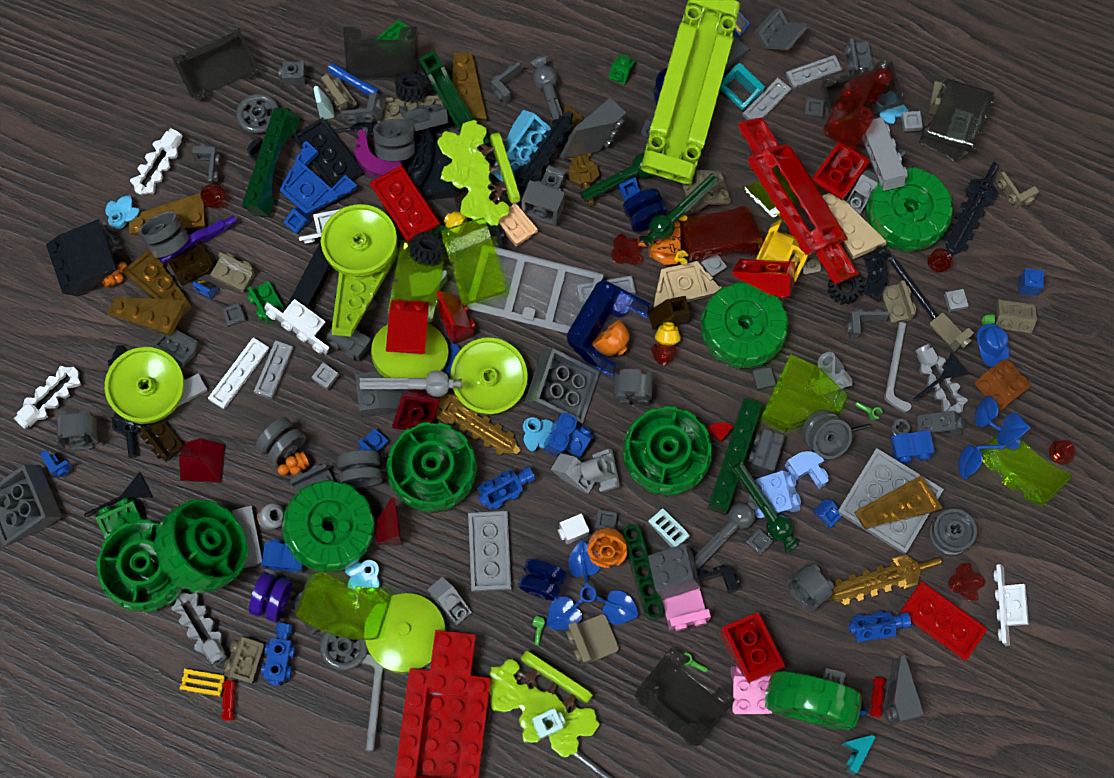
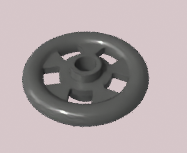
(252, 100)
(330, 657)

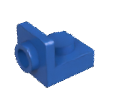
(373, 441)
(55, 467)

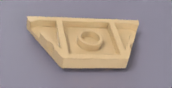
(685, 280)

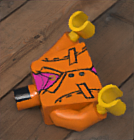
(667, 251)

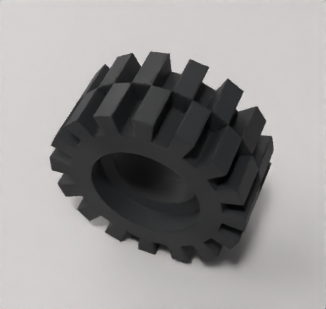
(411, 87)
(423, 241)
(846, 296)

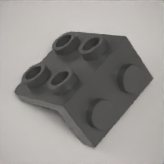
(777, 32)

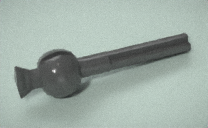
(545, 79)
(740, 516)

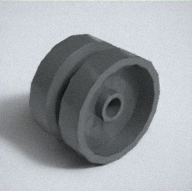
(394, 140)
(164, 234)
(826, 434)
(280, 441)
(359, 468)
(952, 532)

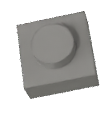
(911, 121)
(713, 265)
(956, 300)
(325, 376)

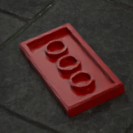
(404, 203)
(943, 621)

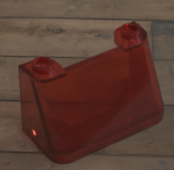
(849, 117)
(720, 234)

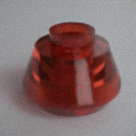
(212, 195)
(940, 260)
(663, 354)
(1062, 451)

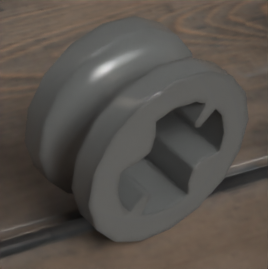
(906, 425)

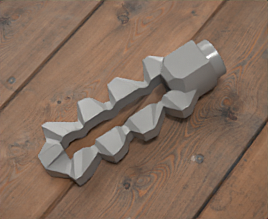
(928, 358)
(212, 647)

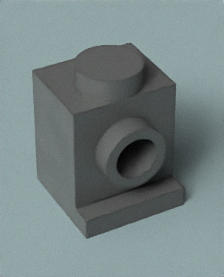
(293, 73)
(554, 175)

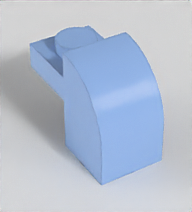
(808, 463)

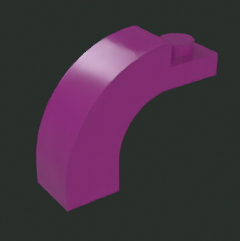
(370, 164)

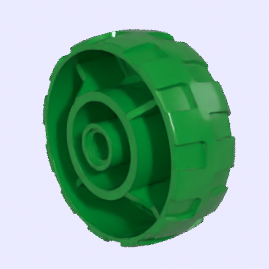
(911, 214)
(747, 307)
(663, 470)
(434, 487)
(332, 505)
(200, 546)
(120, 570)
(813, 700)

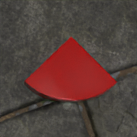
(719, 430)

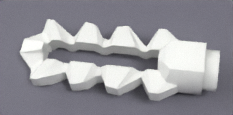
(170, 144)
(30, 414)

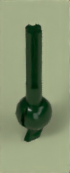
(616, 179)
(663, 227)
(778, 526)

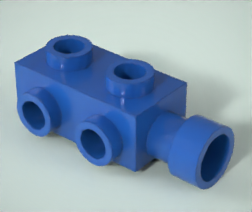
(504, 487)
(874, 628)
(279, 659)

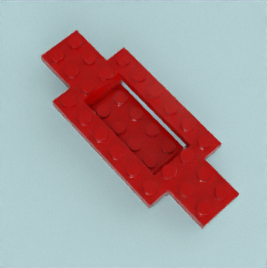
(828, 234)
(451, 721)

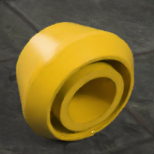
(454, 219)
(667, 334)

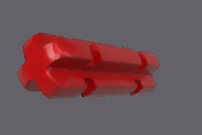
(877, 697)
(228, 700)

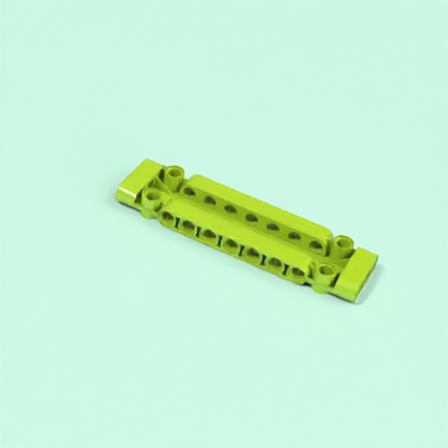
(690, 89)

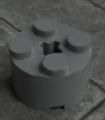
(633, 387)
(77, 431)
(810, 587)

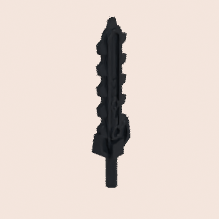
(545, 149)
(980, 194)
(121, 425)

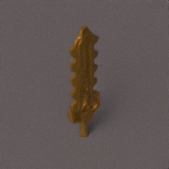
(582, 171)
(452, 411)
(902, 572)

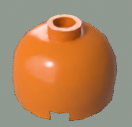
(613, 340)
(609, 545)

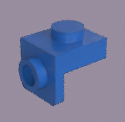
(579, 440)

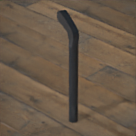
(914, 289)

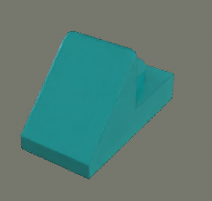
(860, 748)

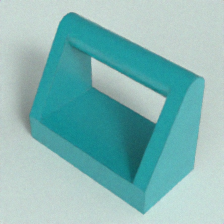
(746, 79)

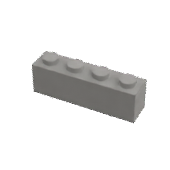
(884, 155)

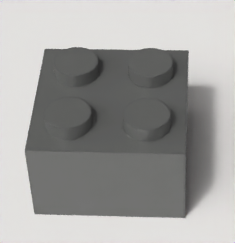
(543, 202)
(674, 571)

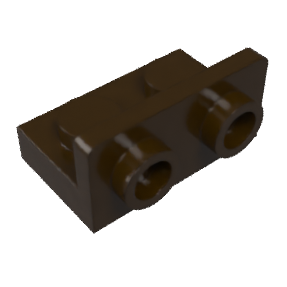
(191, 264)
(163, 440)

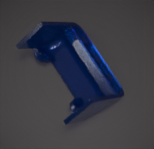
(602, 301)

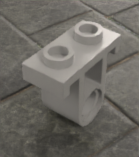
(834, 369)
(601, 470)

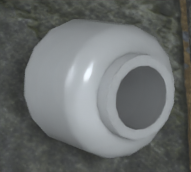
(270, 516)

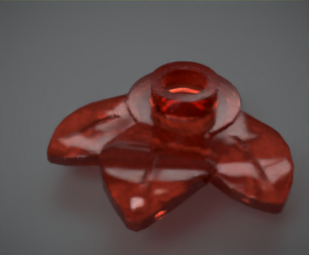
(628, 248)
(969, 582)

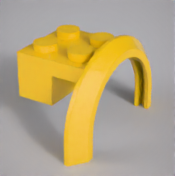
(782, 247)

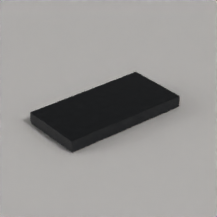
(333, 157)

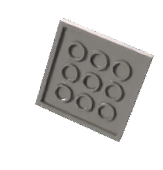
(877, 479)

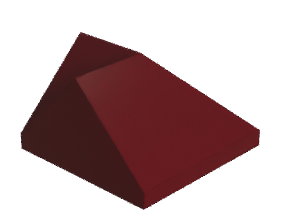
(415, 408)
(201, 461)
(387, 525)

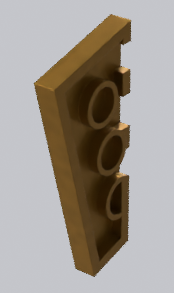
(467, 85)
(189, 211)
(153, 279)
(149, 313)
(902, 503)

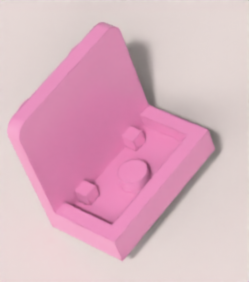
(685, 610)
(748, 696)

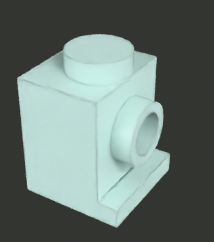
(539, 723)

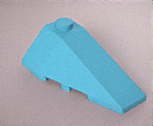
(522, 140)

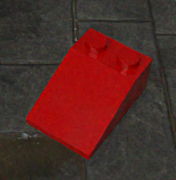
(840, 171)
(767, 275)
(454, 317)
(407, 326)
(751, 647)

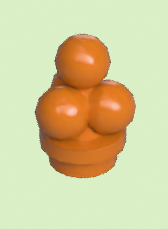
(115, 277)
(294, 464)

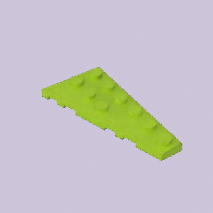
(354, 297)

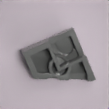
(425, 116)

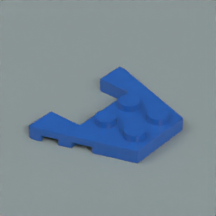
(307, 189)

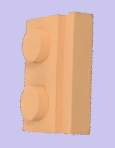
(517, 225)

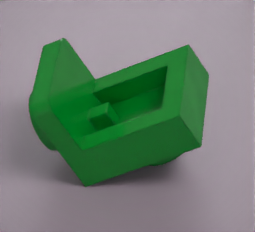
(620, 68)

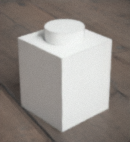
(573, 529)

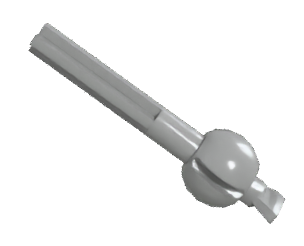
(435, 383)

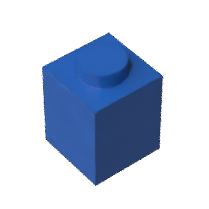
(1031, 282)

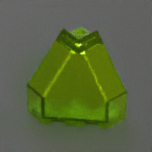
(798, 394)

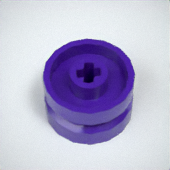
(270, 597)

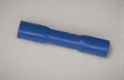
(342, 74)

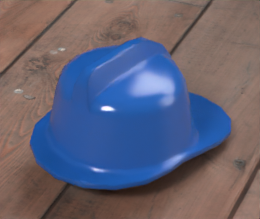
(992, 344)

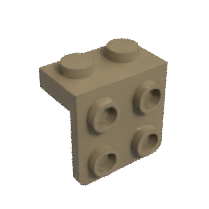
(715, 196)
(592, 639)

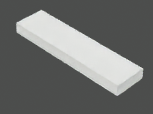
(238, 373)

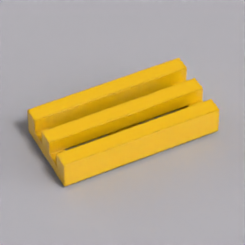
(185, 679)

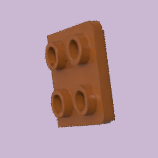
(1002, 383)

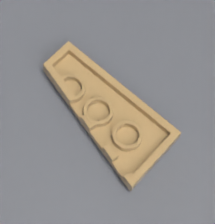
(860, 234)

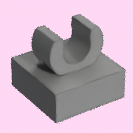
(834, 676)

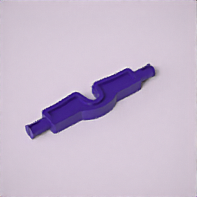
(204, 234)

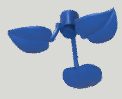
(1009, 435)
(618, 608)

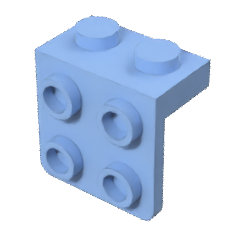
(780, 492)

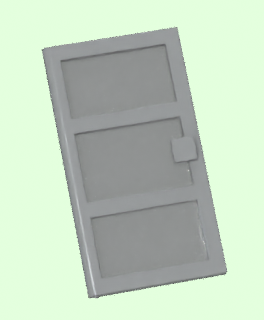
(539, 292)

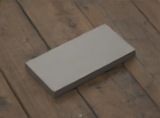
(489, 551)

